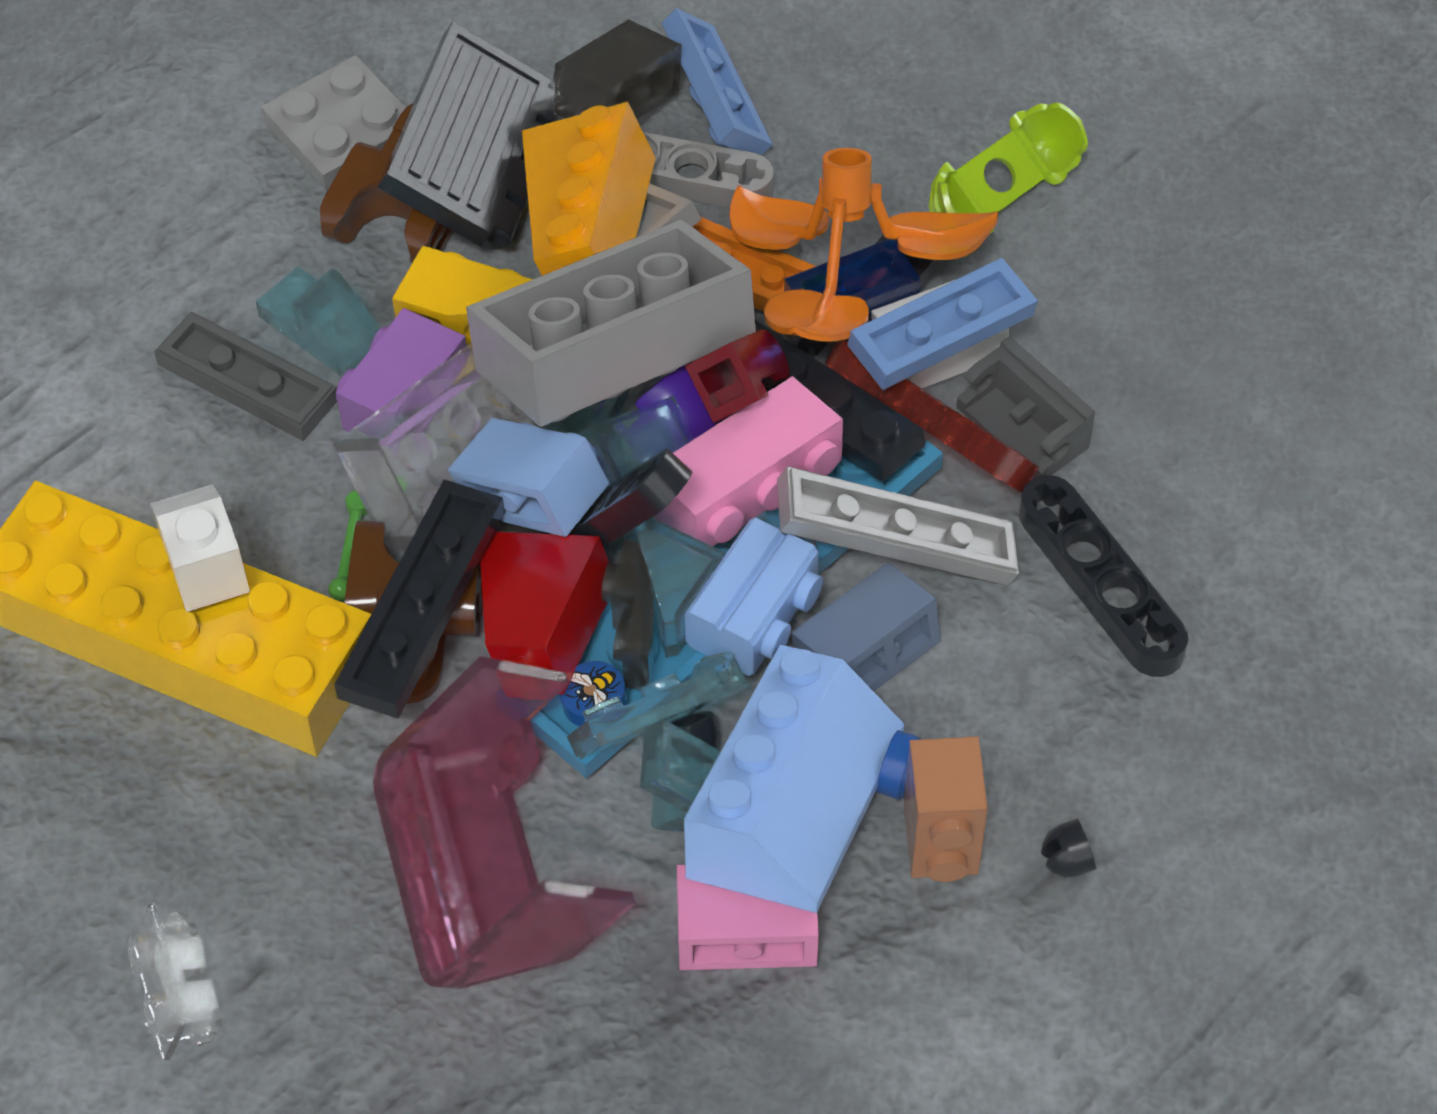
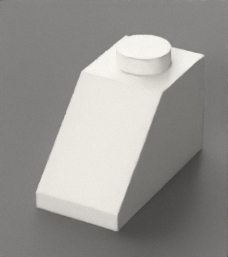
(200, 547)

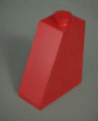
(542, 598)

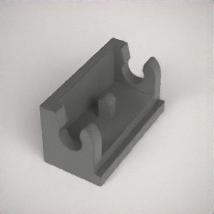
(1027, 407)

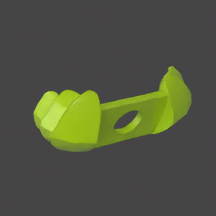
(1039, 147)

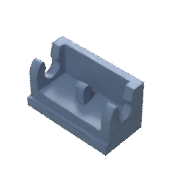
(875, 626)

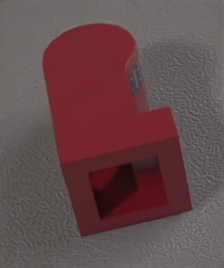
(738, 373)

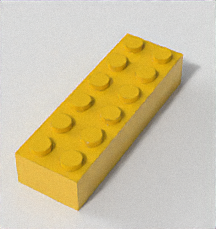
(110, 598)

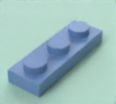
(716, 84)
(942, 323)

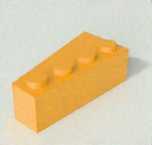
(585, 184)

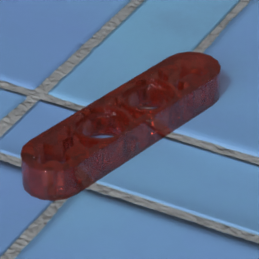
(939, 421)

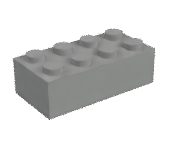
(611, 321)

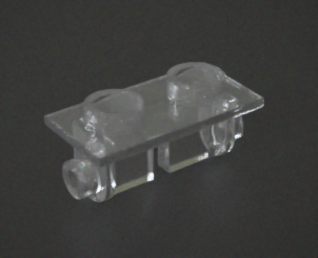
(172, 1007)

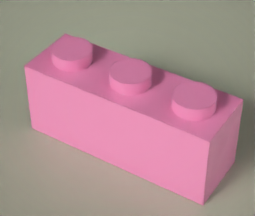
(743, 457)

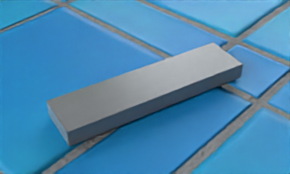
(896, 526)

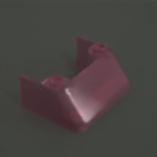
(461, 840)

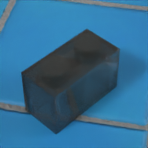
(618, 68)

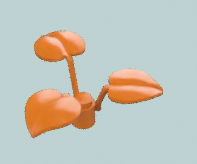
(846, 194)

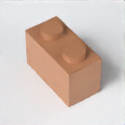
(945, 808)

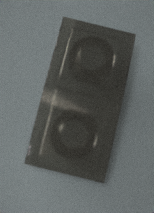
(631, 600)

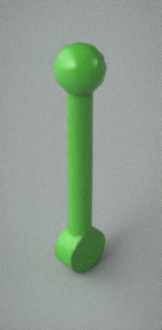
(356, 509)

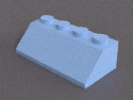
(790, 782)

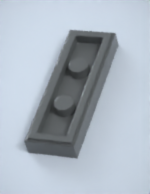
(246, 375)

